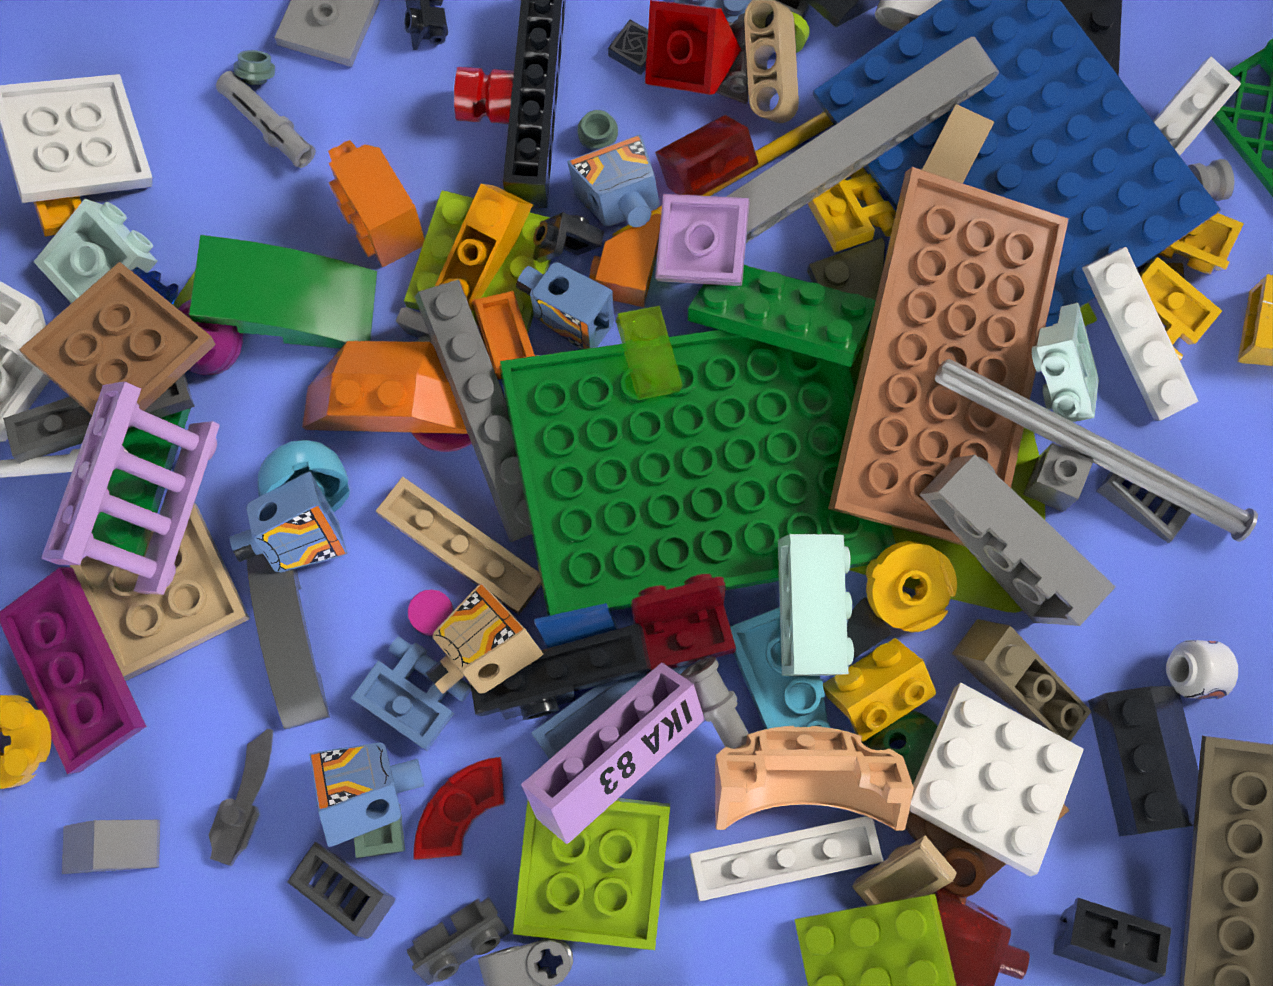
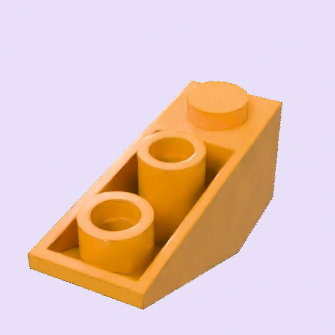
(484, 240)

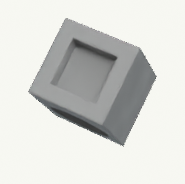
(1058, 477)

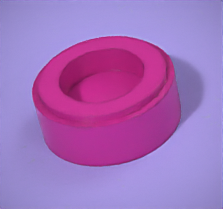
(429, 611)

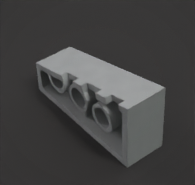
(1016, 544)

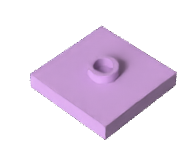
(702, 239)

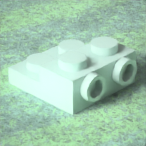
(91, 246)
(1068, 366)

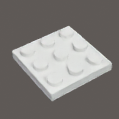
(72, 138)
(995, 779)

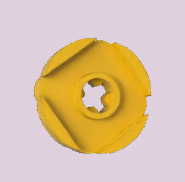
(888, 575)
(29, 740)

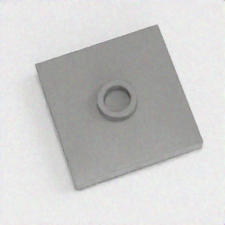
(326, 28)

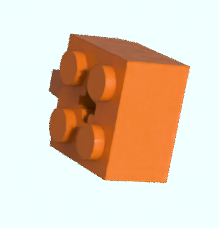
(374, 202)

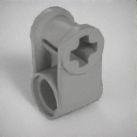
(521, 964)

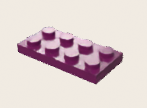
(70, 670)

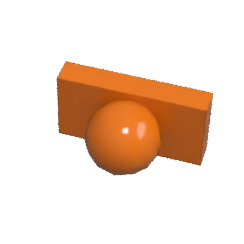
(502, 328)

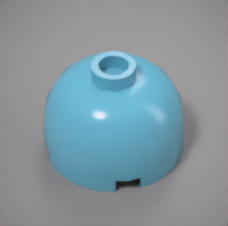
(302, 457)

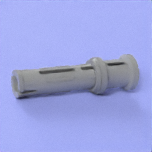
(717, 702)

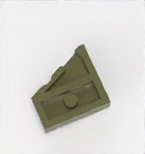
(852, 270)

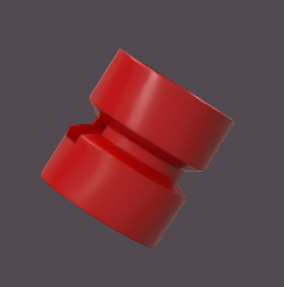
(482, 95)

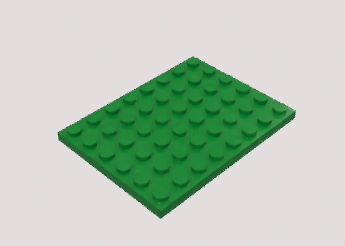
(682, 479)

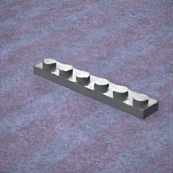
(478, 398)

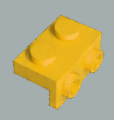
(1208, 244)
(881, 688)

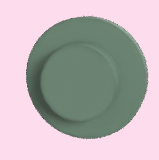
(254, 67)
(597, 130)

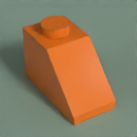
(629, 262)

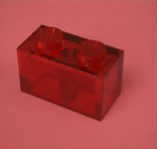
(707, 157)

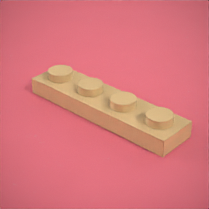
(460, 545)

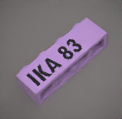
(613, 752)

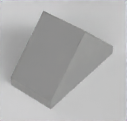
(110, 845)

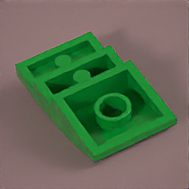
(282, 293)

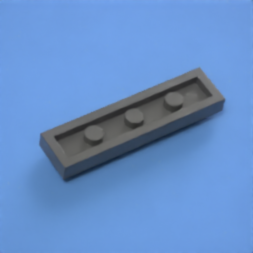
(66, 422)

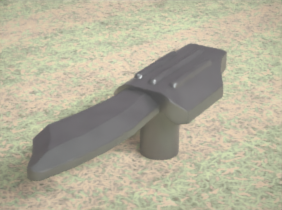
(238, 817)

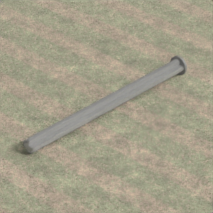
(1102, 451)

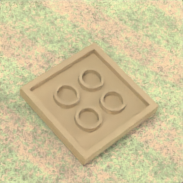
(157, 627)

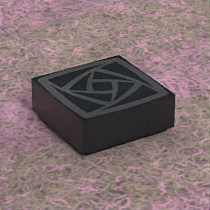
(630, 47)

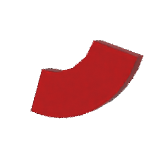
(456, 807)

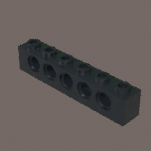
(534, 100)

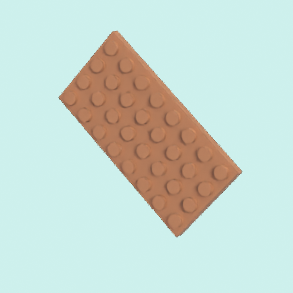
(958, 283)

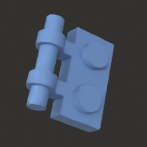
(403, 704)

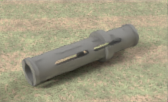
(276, 129)

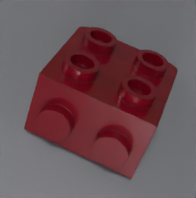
(684, 621)

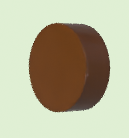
(969, 869)

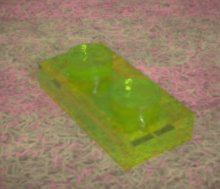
(648, 352)

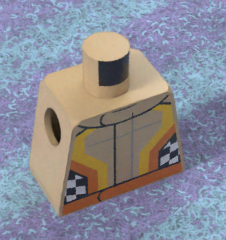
(481, 644)

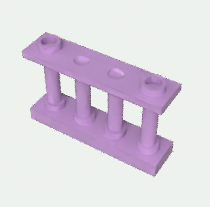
(88, 492)

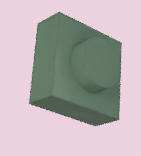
(381, 841)

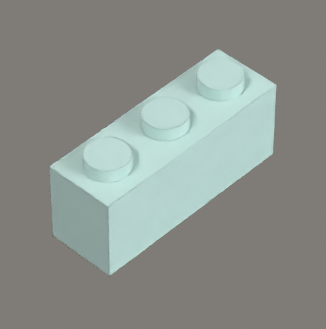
(814, 605)

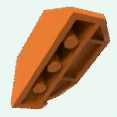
(383, 390)

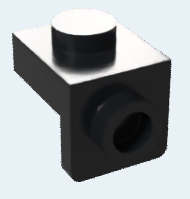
(567, 233)

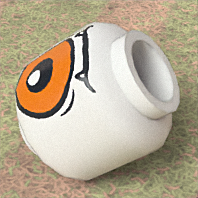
(1202, 669)

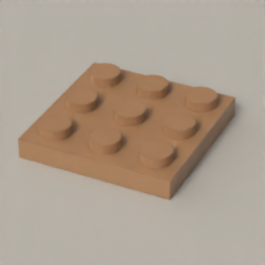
(117, 335)

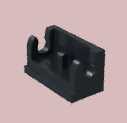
(1114, 941)

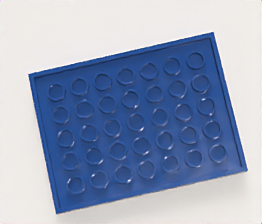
(1060, 134)

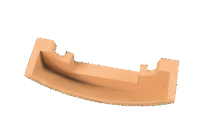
(811, 769)

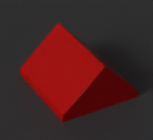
(688, 47)

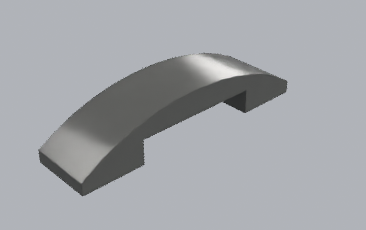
(286, 644)

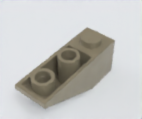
(1020, 677)

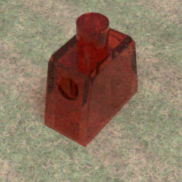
(978, 942)

